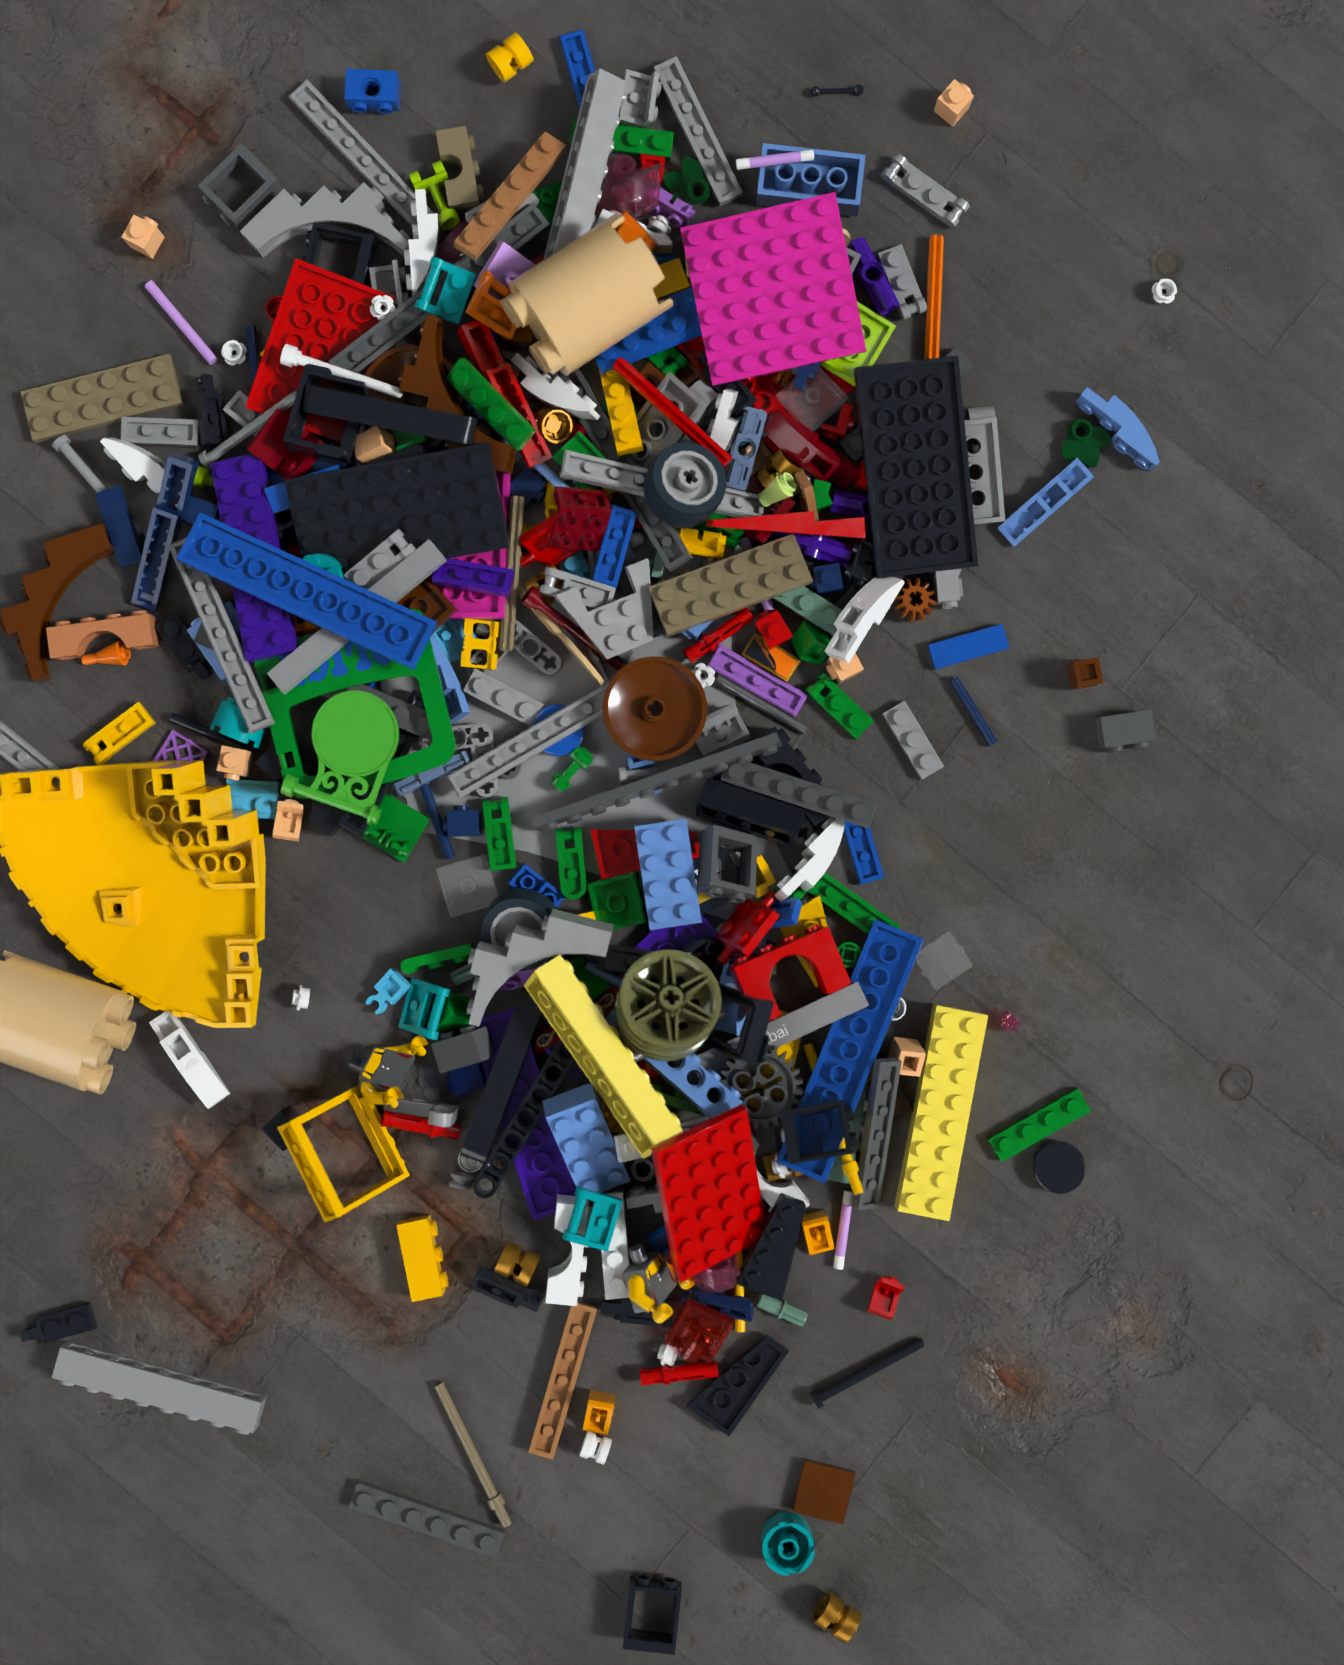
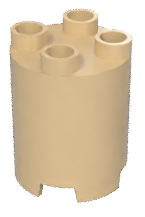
(586, 297)
(61, 1023)

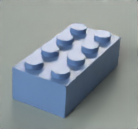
(802, 180)
(668, 874)
(585, 1139)

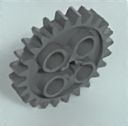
(770, 1105)

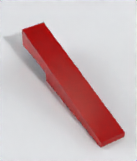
(488, 361)
(795, 523)

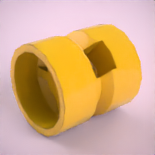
(509, 57)

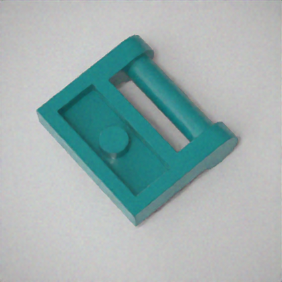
(454, 292)
(418, 1005)
(600, 1222)

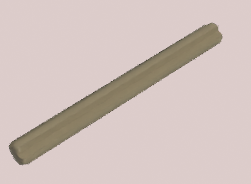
(512, 562)

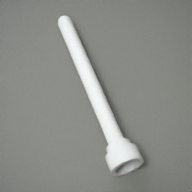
(292, 356)

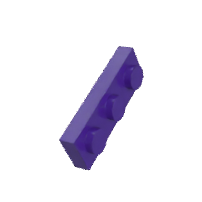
(474, 577)

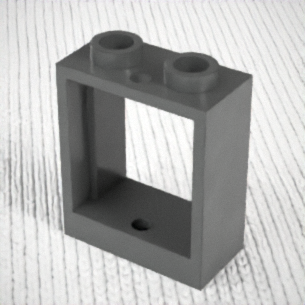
(255, 202)
(707, 865)

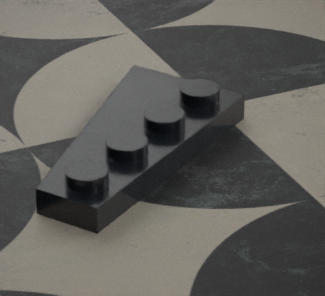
(772, 1253)
(735, 1390)

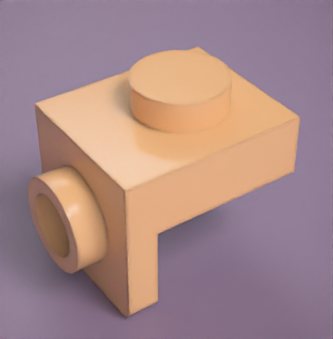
(288, 820)

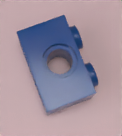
(361, 81)

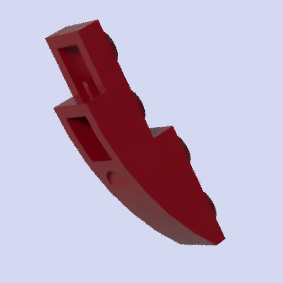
(807, 451)

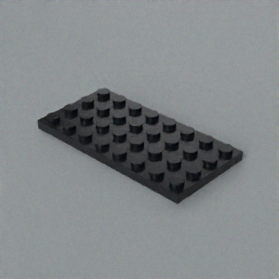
(916, 466)
(427, 496)

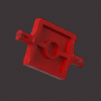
(537, 542)
(746, 927)

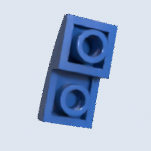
(526, 877)

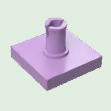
(505, 265)

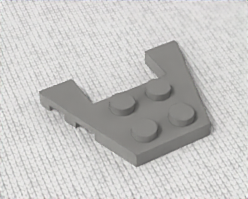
(617, 624)

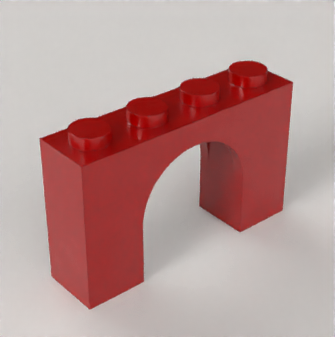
(815, 946)

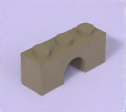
(456, 148)

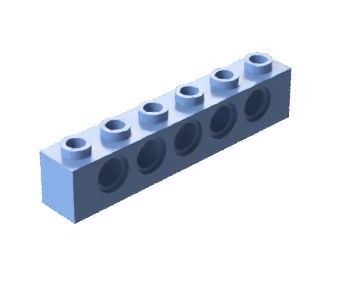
(678, 1079)

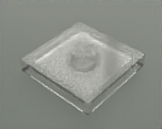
(816, 403)
(467, 885)

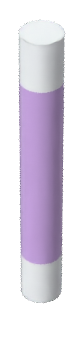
(774, 159)
(843, 1229)

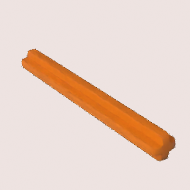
(934, 293)

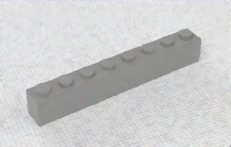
(587, 159)
(159, 1387)

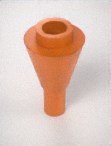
(113, 654)

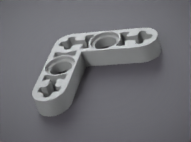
(520, 638)
(477, 748)
(438, 1113)

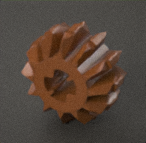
(923, 600)

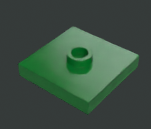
(618, 900)

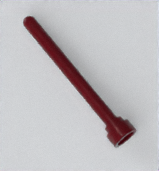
(535, 600)

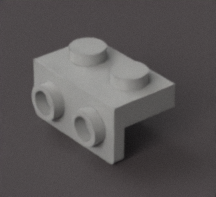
(640, 99)
(390, 281)
(722, 731)

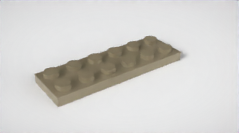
(102, 398)
(730, 585)

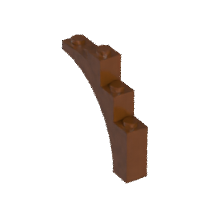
(430, 381)
(44, 588)

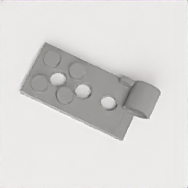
(694, 402)
(982, 427)

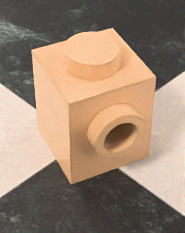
(954, 102)
(143, 235)
(373, 445)
(841, 670)
(235, 762)
(910, 1054)

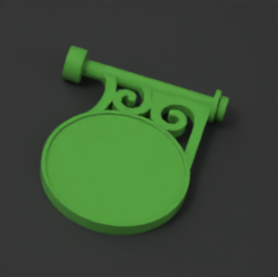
(353, 738)

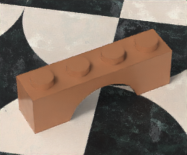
(71, 640)

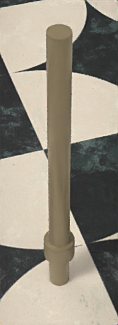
(494, 1499)

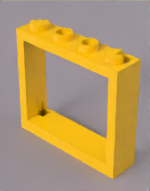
(312, 1169)

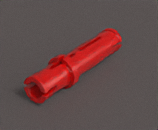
(710, 640)
(418, 1125)
(684, 1372)

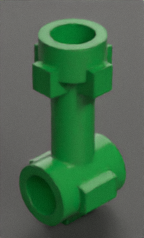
(581, 758)

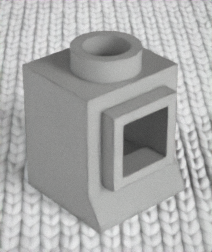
(947, 588)

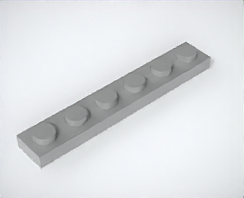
(698, 131)

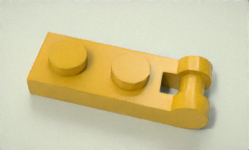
(119, 733)

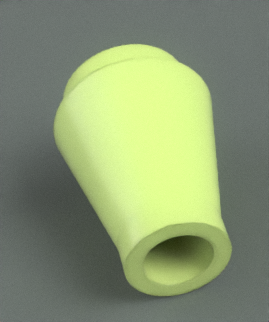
(780, 488)

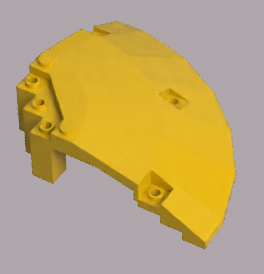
(168, 856)

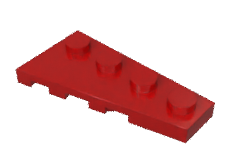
(618, 851)

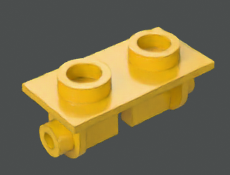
(709, 544)

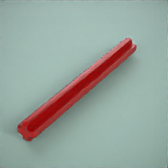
(669, 410)

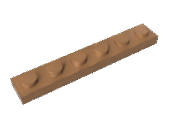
(509, 196)
(562, 1380)

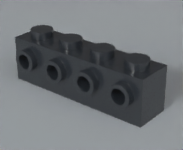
(750, 812)

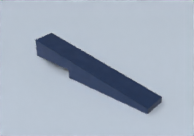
(164, 530)

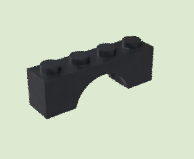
(795, 761)
(323, 815)

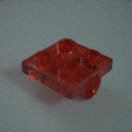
(698, 1331)

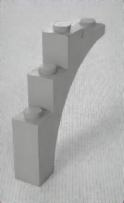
(289, 217)
(561, 935)

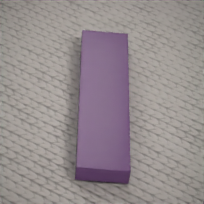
(757, 680)

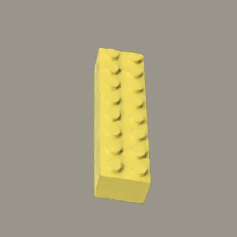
(602, 1055)
(941, 1112)

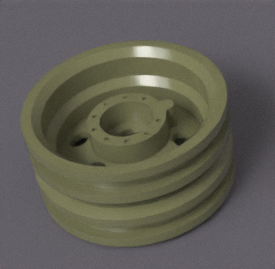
(698, 985)

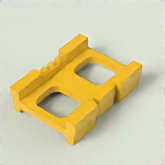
(484, 644)

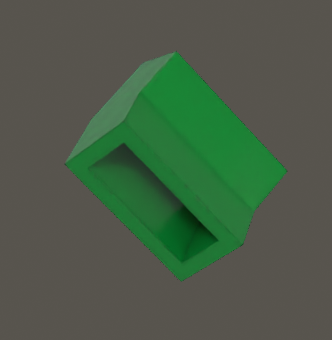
(821, 495)

